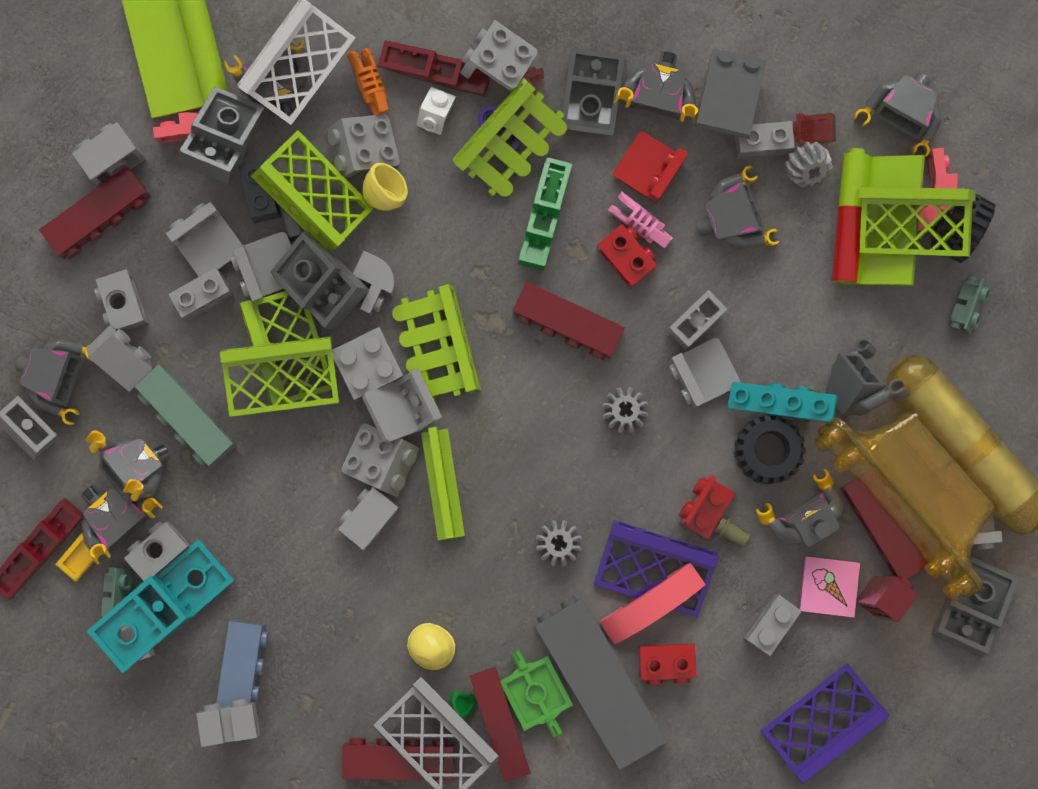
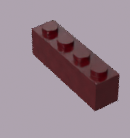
(95, 213)
(567, 320)
(889, 539)
(887, 597)
(384, 762)

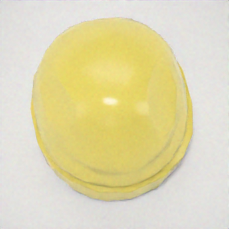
(384, 187)
(431, 646)

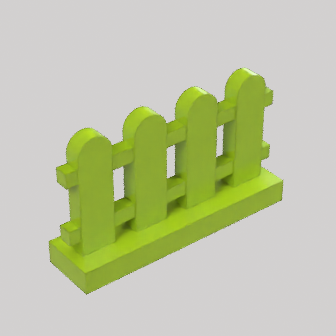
(487, 137)
(440, 330)

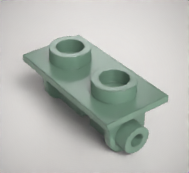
(974, 295)
(119, 583)

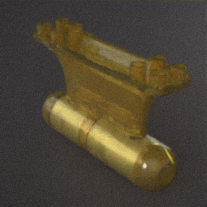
(937, 472)

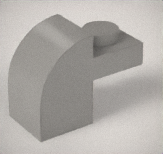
(379, 276)

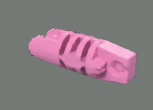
(641, 221)

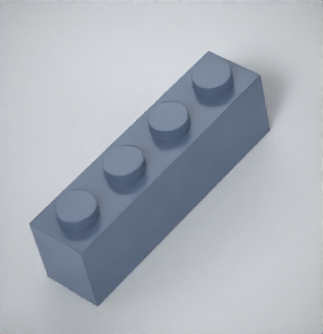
(242, 662)

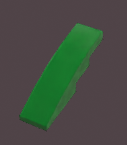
(545, 213)

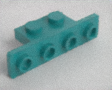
(782, 401)

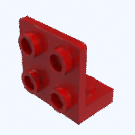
(649, 166)
(706, 507)

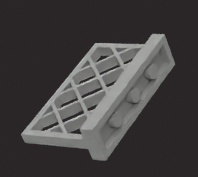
(451, 722)

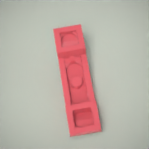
(653, 604)

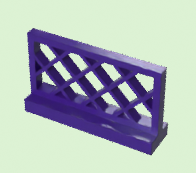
(656, 544)
(838, 744)

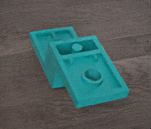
(160, 606)

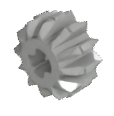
(809, 164)
(615, 409)
(566, 538)

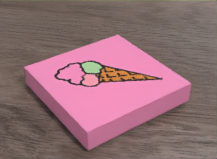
(829, 586)

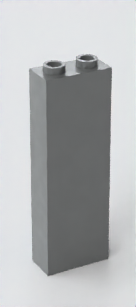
(599, 682)

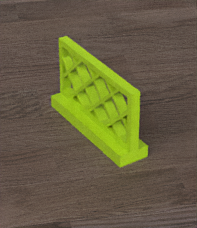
(916, 196)
(295, 203)
(258, 336)
(277, 352)
(443, 483)

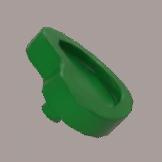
(462, 703)

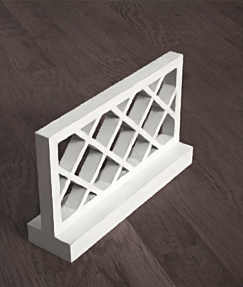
(276, 46)

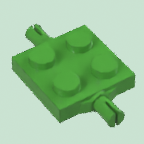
(536, 693)

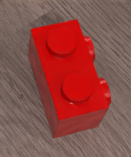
(627, 255)
(667, 662)

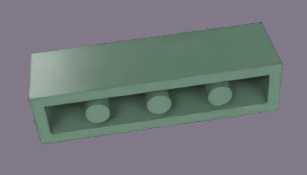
(185, 415)

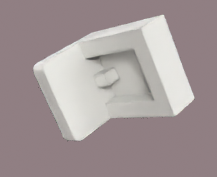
(435, 110)

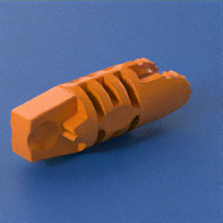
(369, 81)

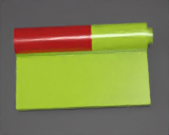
(870, 268)

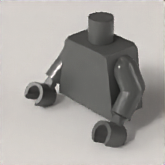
(858, 385)

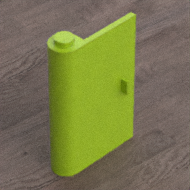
(174, 53)

